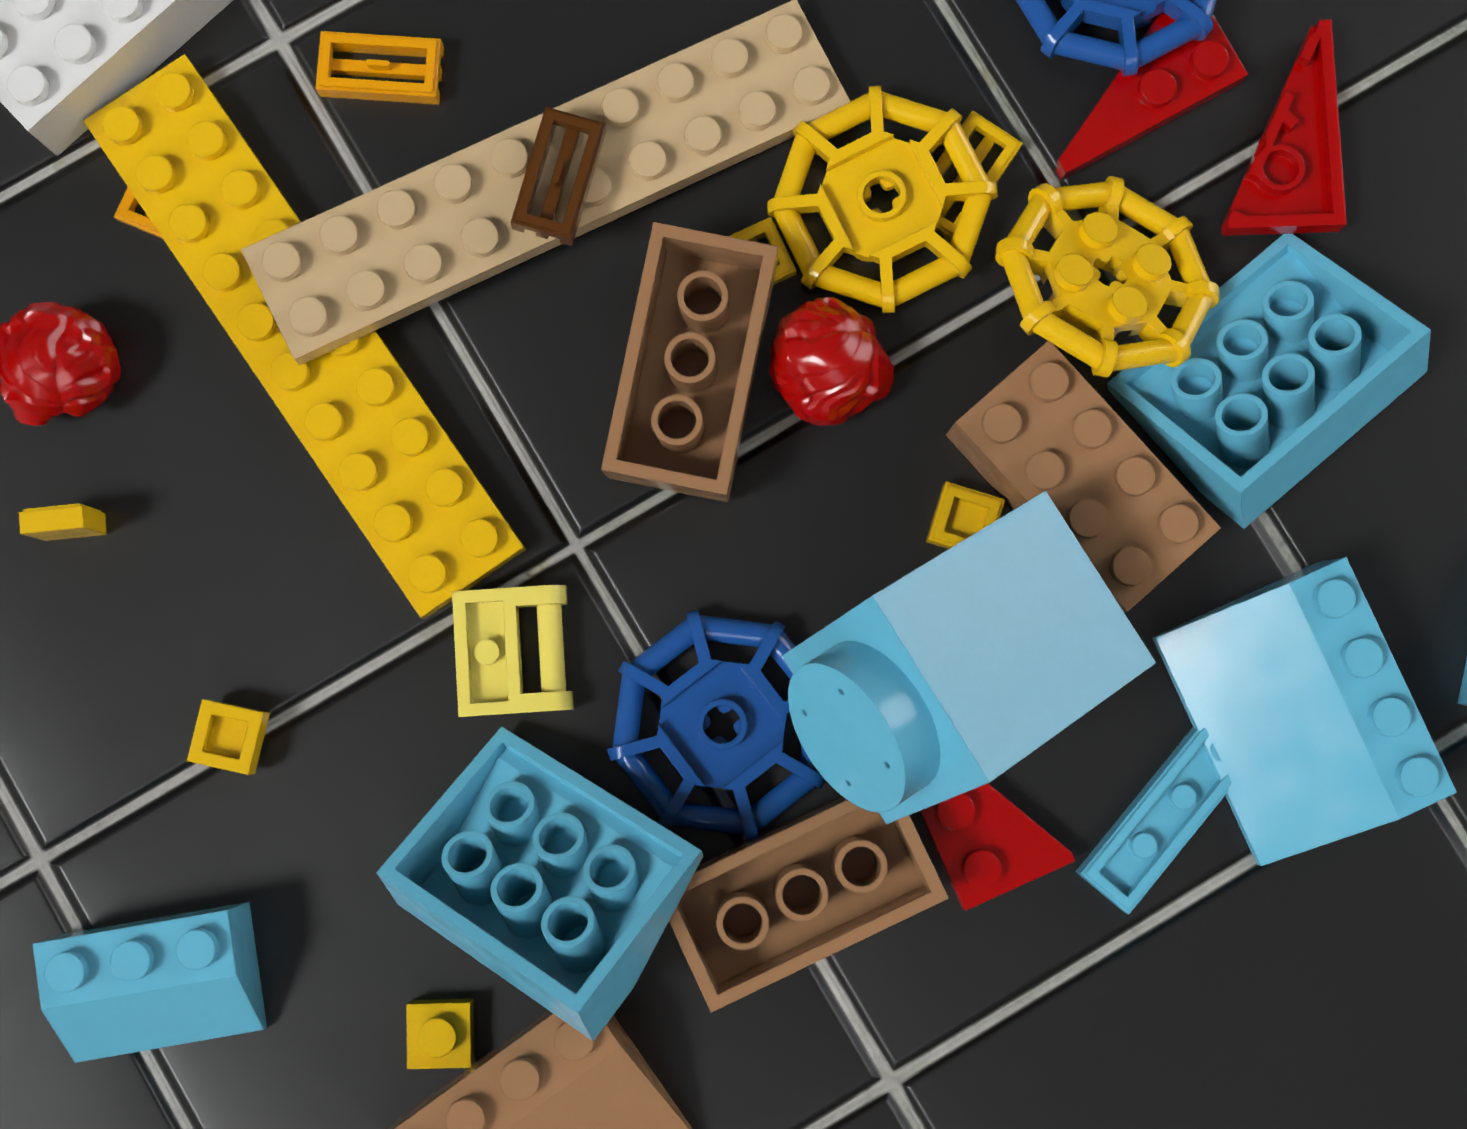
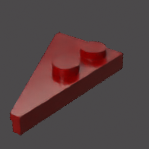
(1154, 96)
(1297, 165)
(990, 845)

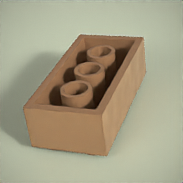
(690, 362)
(1061, 437)
(800, 897)

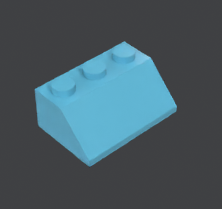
(152, 982)

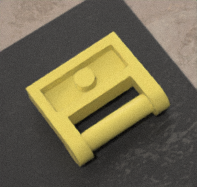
(490, 650)

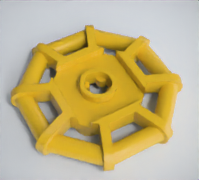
(914, 213)
(1133, 260)

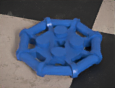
(1057, 37)
(684, 723)

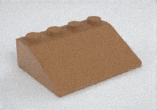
(552, 1081)

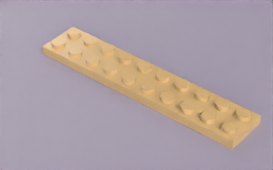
(454, 217)

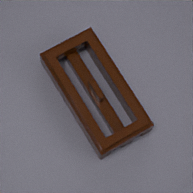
(545, 224)

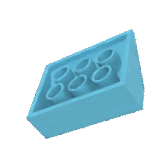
(1276, 377)
(1304, 712)
(543, 879)

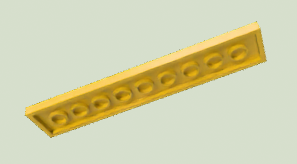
(346, 406)

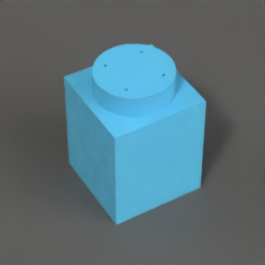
(961, 666)

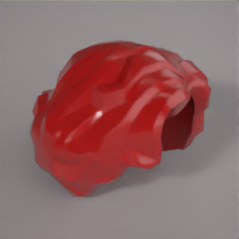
(828, 362)
(55, 363)

